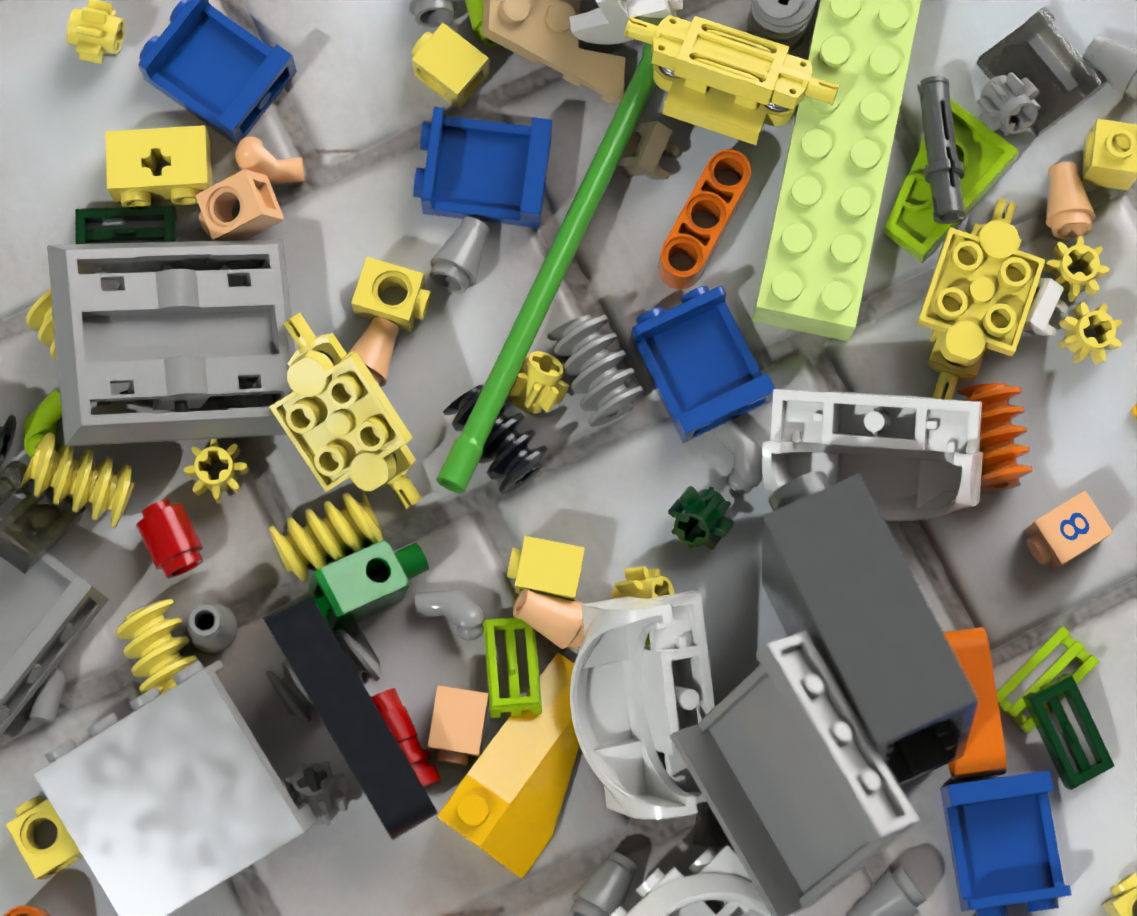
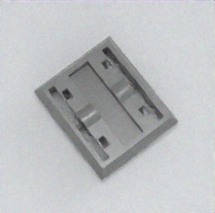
(171, 335)

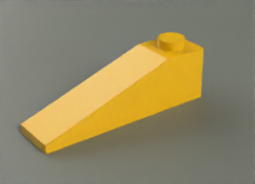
(520, 779)

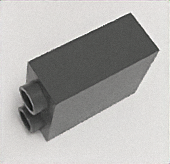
(850, 588)

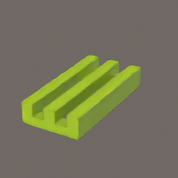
(1074, 648)
(515, 703)

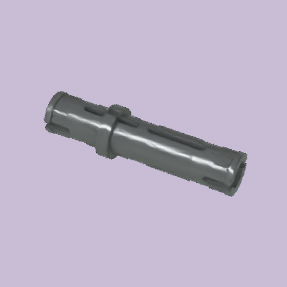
(943, 167)

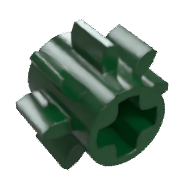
(701, 517)

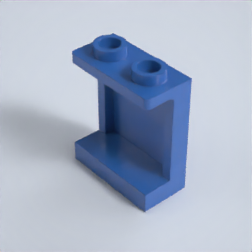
(215, 68)
(484, 169)
(700, 362)
(1004, 843)

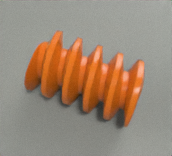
(998, 434)

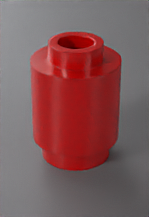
(170, 538)

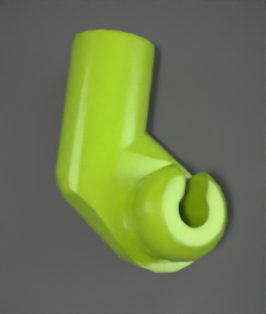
(42, 420)

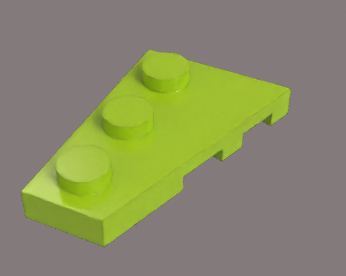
(984, 160)

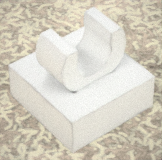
(1044, 304)

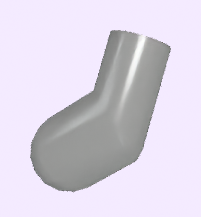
(746, 457)
(456, 607)
(49, 697)

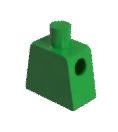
(348, 594)

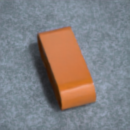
(709, 197)
(985, 745)

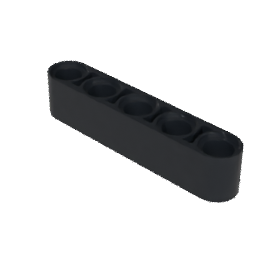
(350, 715)

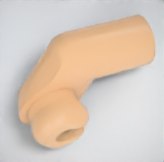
(254, 157)

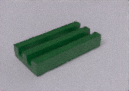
(125, 214)
(1048, 694)

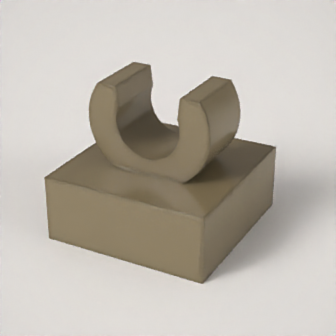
(645, 150)

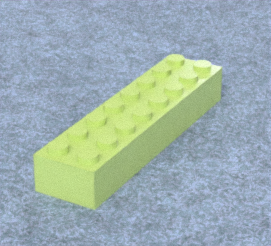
(837, 168)

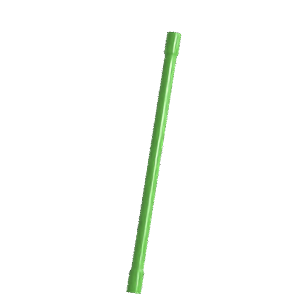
(469, 445)

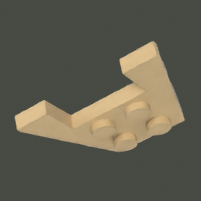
(543, 34)

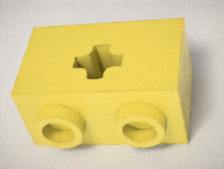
(136, 154)

